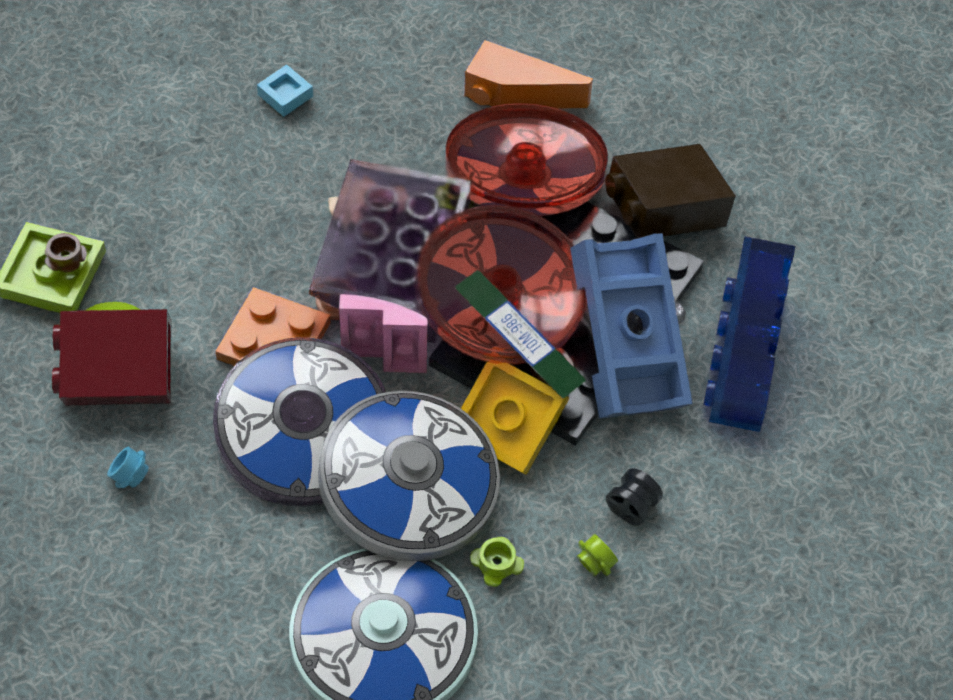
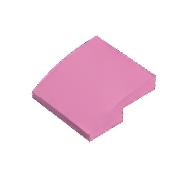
(384, 330)

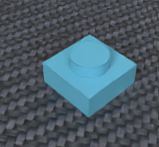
(285, 90)

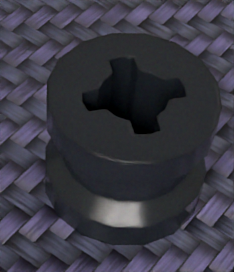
(634, 496)

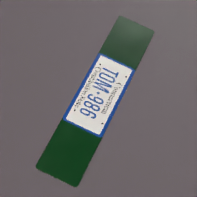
(520, 334)

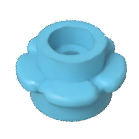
(128, 468)

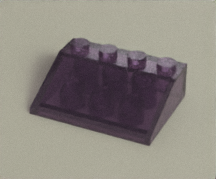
(380, 233)

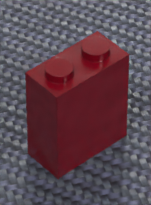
(113, 357)

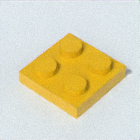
(514, 412)

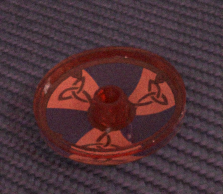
(527, 158)
(520, 257)

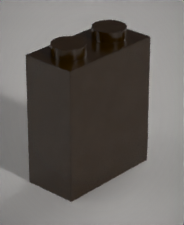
(669, 191)

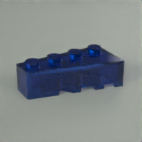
(749, 335)

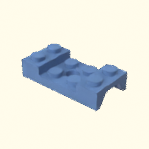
(634, 370)

